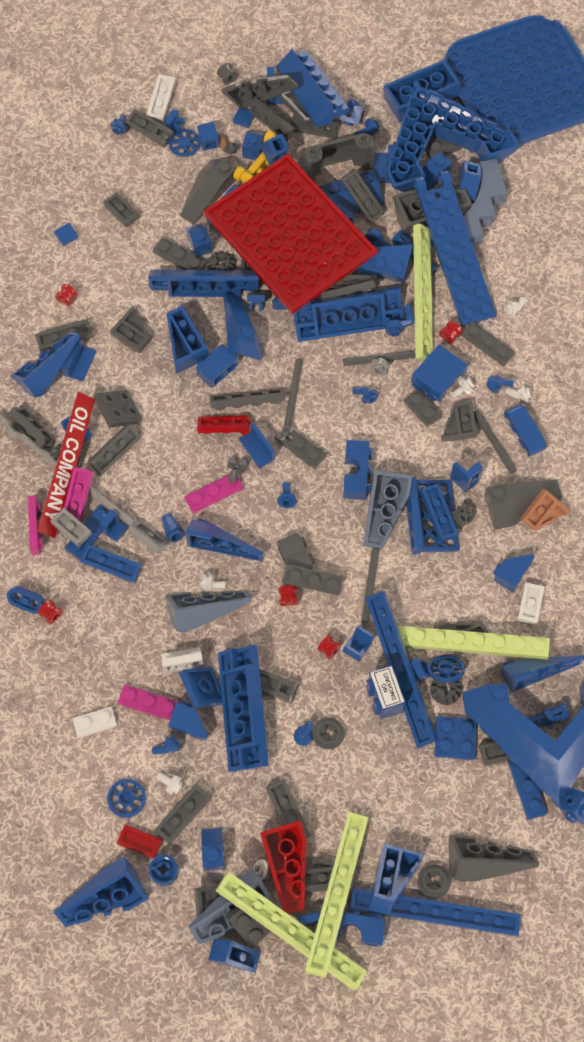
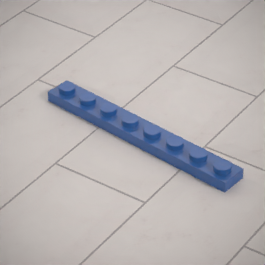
(397, 657)
(444, 914)

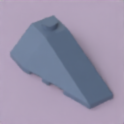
(386, 502)
(193, 612)
(213, 923)

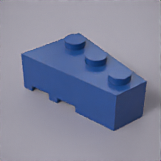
(389, 263)
(186, 341)
(392, 876)

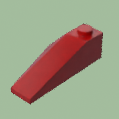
(287, 862)

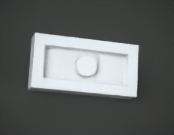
(530, 603)
(94, 722)

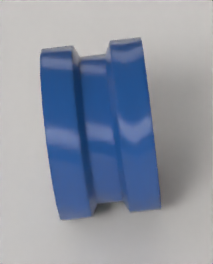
(168, 877)

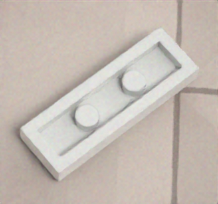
(161, 97)

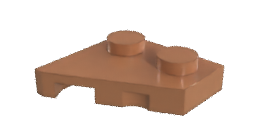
(543, 511)

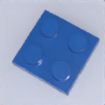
(202, 687)
(455, 738)

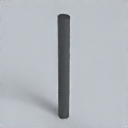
(388, 357)
(293, 392)
(495, 443)
(370, 584)

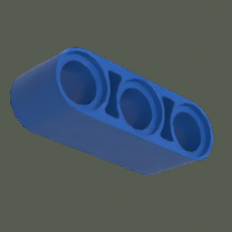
(526, 429)

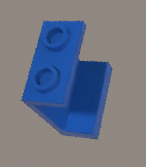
(438, 373)

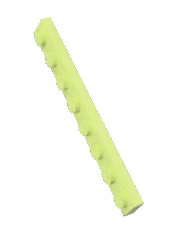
(422, 292)
(475, 642)
(336, 895)
(286, 927)

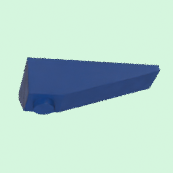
(240, 331)
(40, 374)
(209, 537)
(529, 671)
(110, 889)

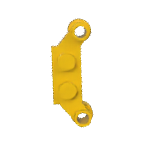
(259, 165)

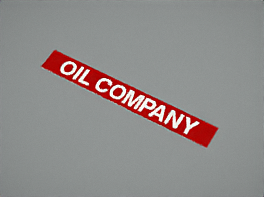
(66, 462)

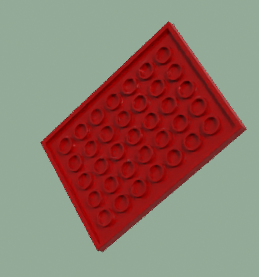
(290, 233)

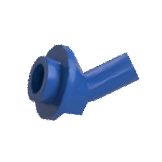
(118, 125)
(371, 127)
(495, 382)
(369, 395)
(286, 499)
(303, 735)
(171, 744)

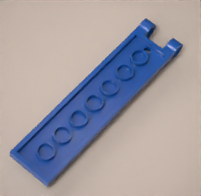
(455, 250)

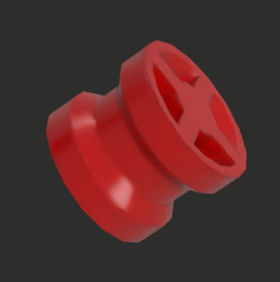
(66, 294)
(450, 332)
(288, 595)
(50, 611)
(329, 646)

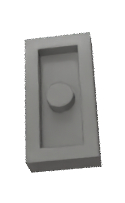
(71, 527)

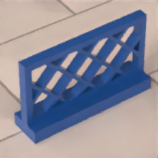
(415, 519)

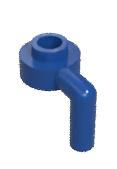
(376, 238)
(395, 327)

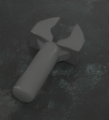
(236, 468)

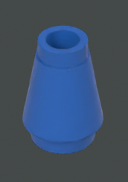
(172, 528)

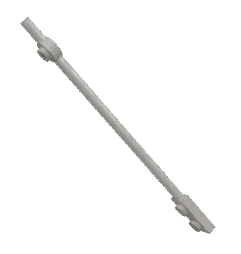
(139, 529)

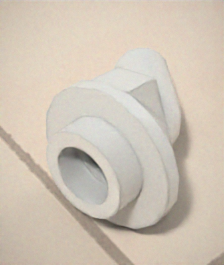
(512, 308)
(466, 386)
(522, 393)
(207, 582)
(173, 784)
(262, 869)

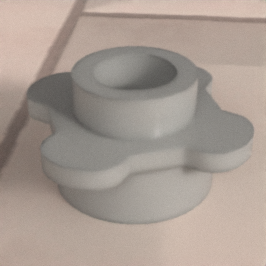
(379, 366)

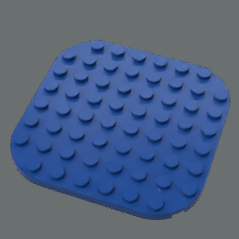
(521, 77)

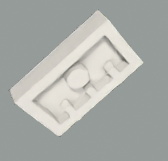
(182, 659)

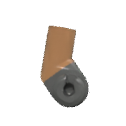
(226, 147)

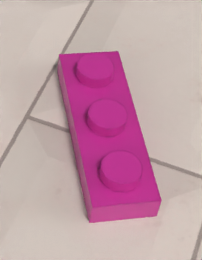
(78, 492)
(212, 493)
(34, 508)
(146, 702)

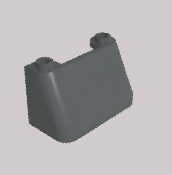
(358, 148)

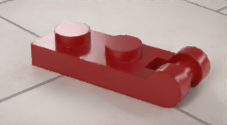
(224, 424)

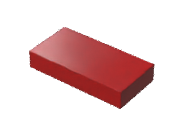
(139, 841)

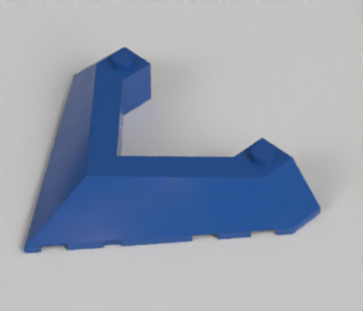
(434, 115)
(548, 762)

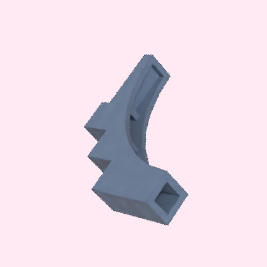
(491, 192)

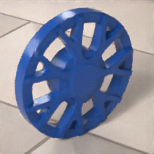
(184, 142)
(446, 668)
(126, 798)

